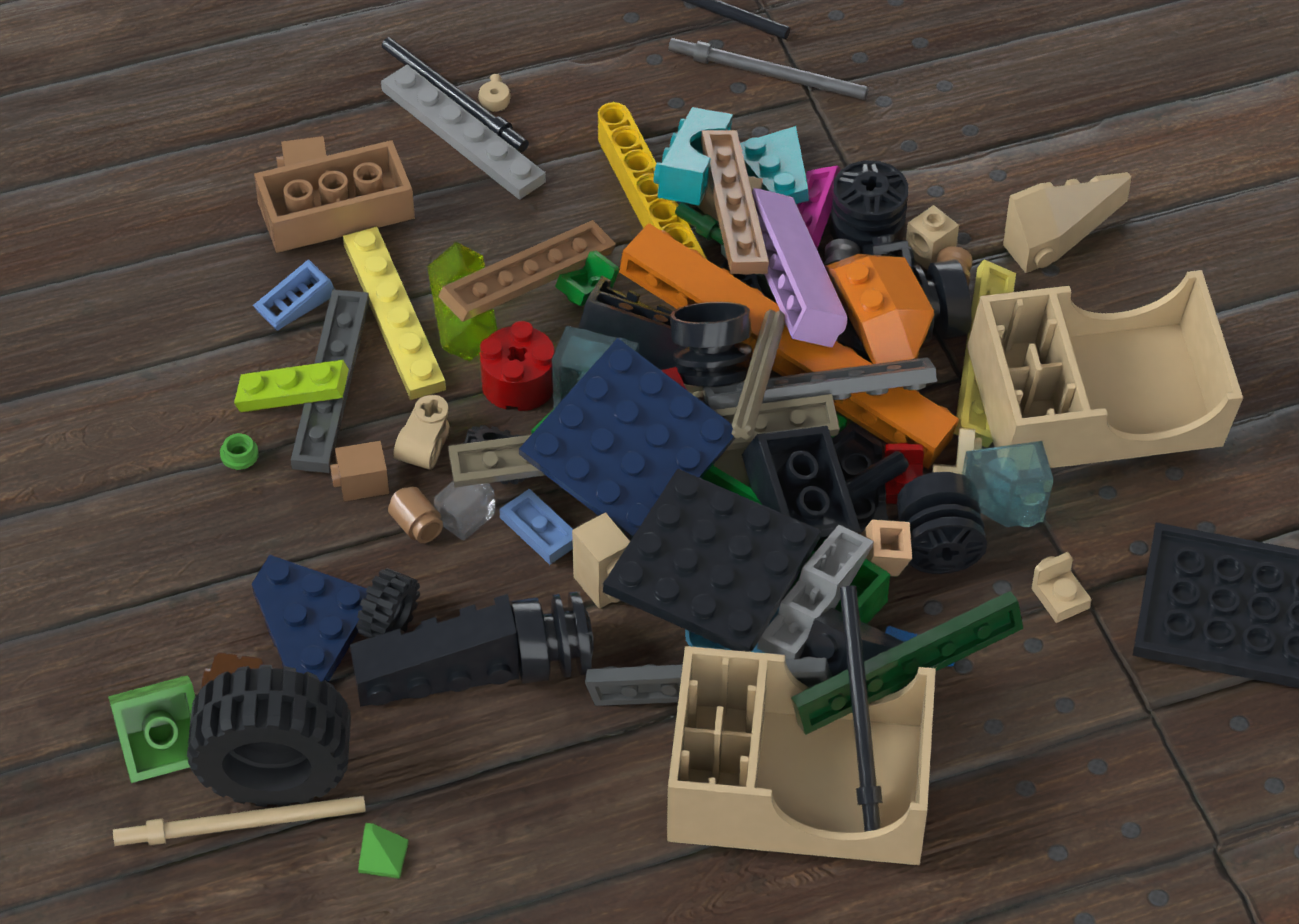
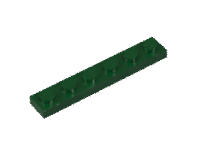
(900, 664)

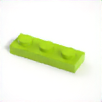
(291, 386)

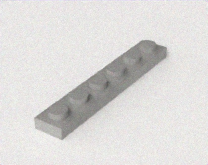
(463, 132)

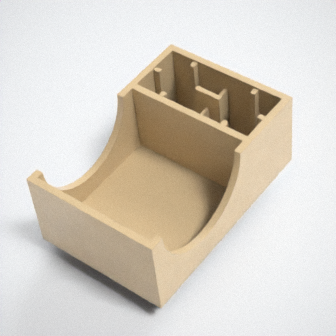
(1104, 380)
(759, 783)

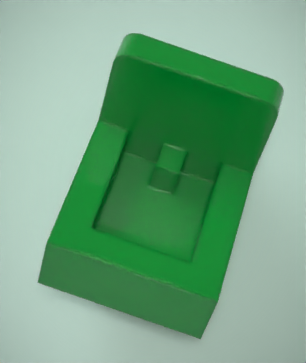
(580, 283)

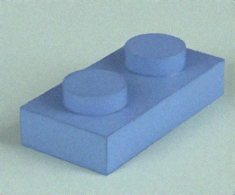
(538, 526)

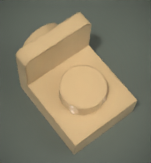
(1059, 588)

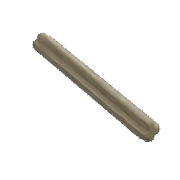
(758, 375)

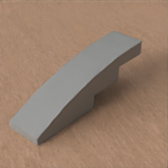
(816, 591)

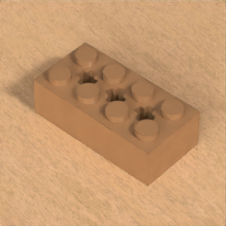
(334, 196)

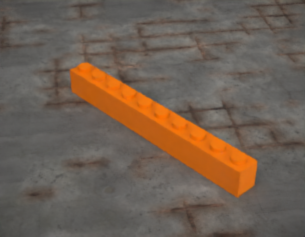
(687, 278)

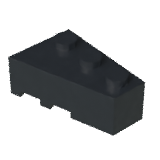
(627, 318)

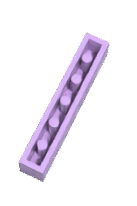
(797, 272)

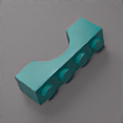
(684, 167)

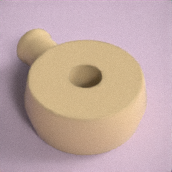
(494, 94)

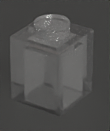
(465, 508)

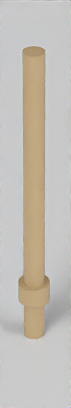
(157, 830)

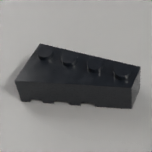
(438, 656)

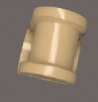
(424, 433)

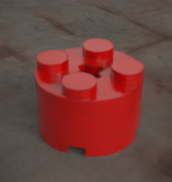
(517, 367)

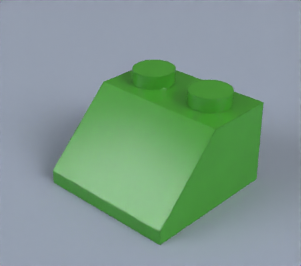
(154, 727)

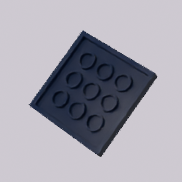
(625, 437)

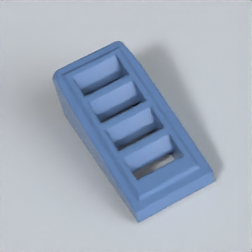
(296, 281)

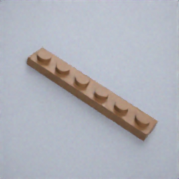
(734, 203)
(524, 271)

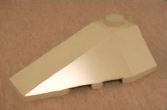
(1052, 220)

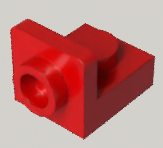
(914, 454)

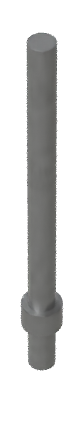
(704, 53)

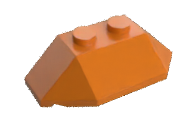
(883, 305)

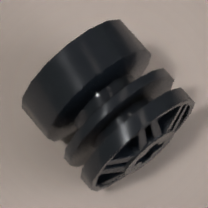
(869, 202)
(948, 296)
(711, 343)
(943, 522)
(552, 637)

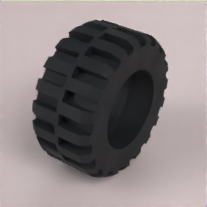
(269, 736)

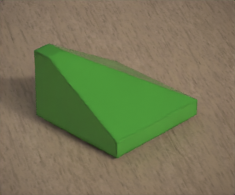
(382, 852)

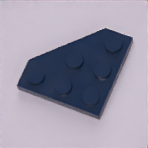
(308, 615)

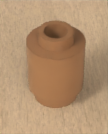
(415, 514)

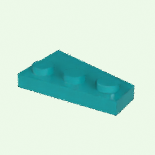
(779, 163)

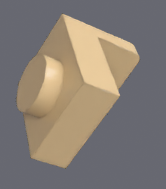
(966, 442)

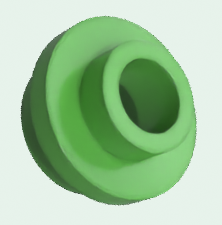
(239, 451)

